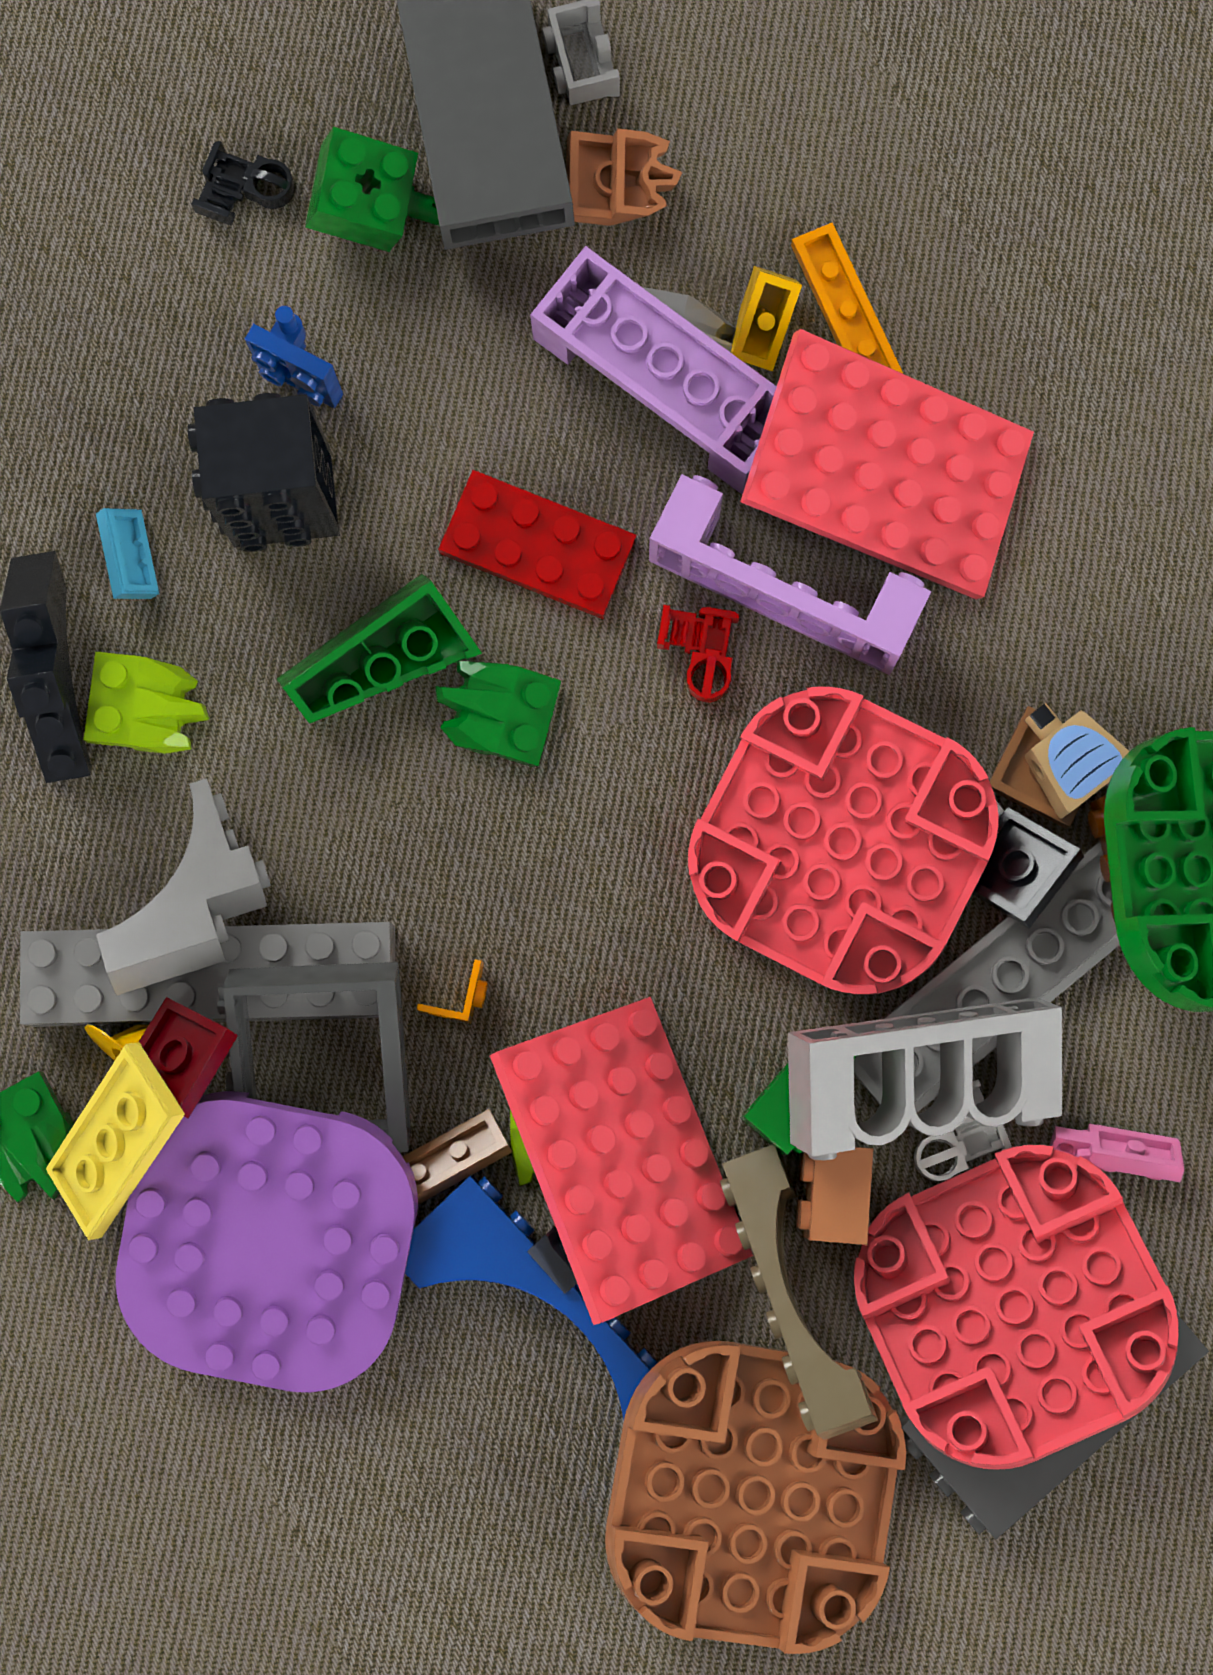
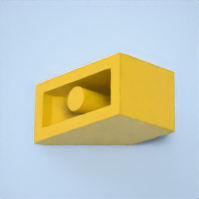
(764, 317)

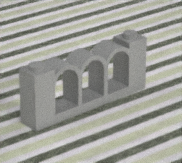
(823, 1074)

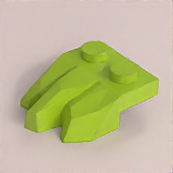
(140, 704)

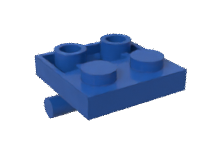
(284, 359)

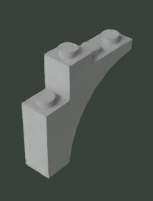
(185, 919)

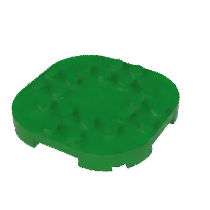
(1163, 864)

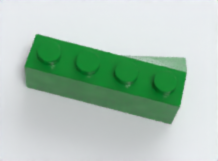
(388, 646)

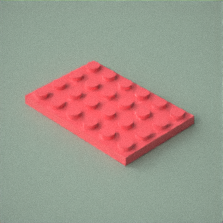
(887, 465)
(620, 1158)

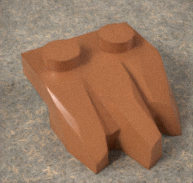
(617, 175)

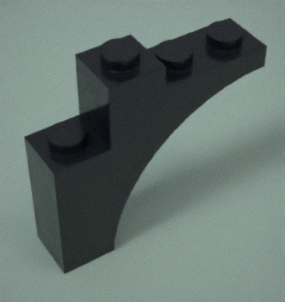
(40, 664)

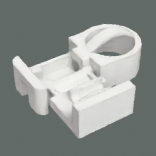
(970, 1143)

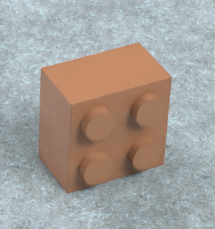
(836, 1197)

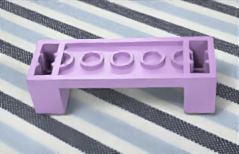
(657, 361)
(682, 548)

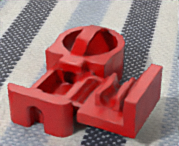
(704, 635)

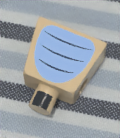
(1071, 757)

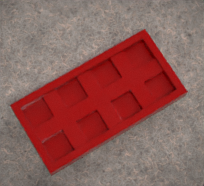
(537, 544)

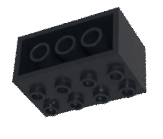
(264, 471)

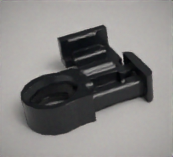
(235, 175)

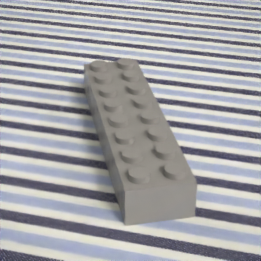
(68, 984)

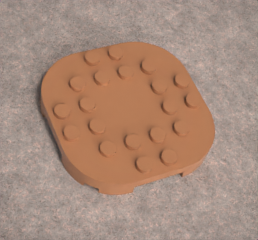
(738, 1514)

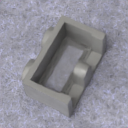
(581, 52)

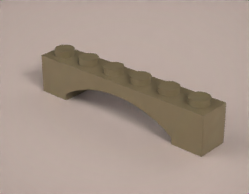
(833, 1396)

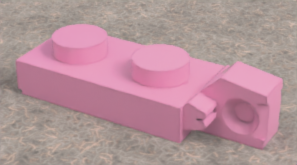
(1123, 1151)

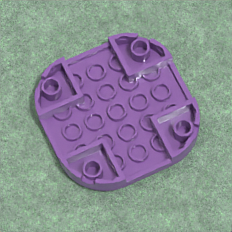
(268, 1244)

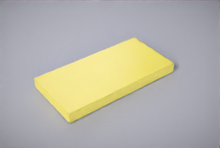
(114, 1140)

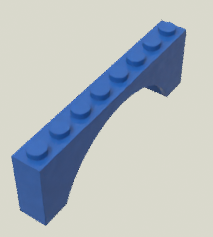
(480, 1241)

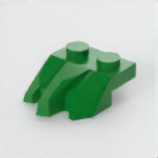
(500, 710)
(30, 1135)

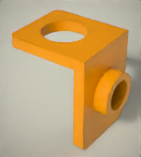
(475, 998)

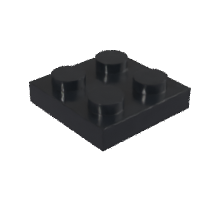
(1025, 868)

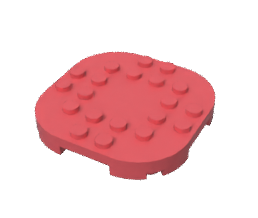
(843, 841)
(1016, 1308)

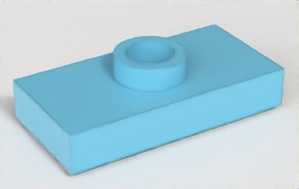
(127, 553)

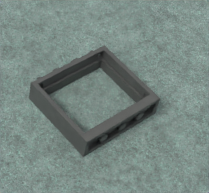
(316, 979)

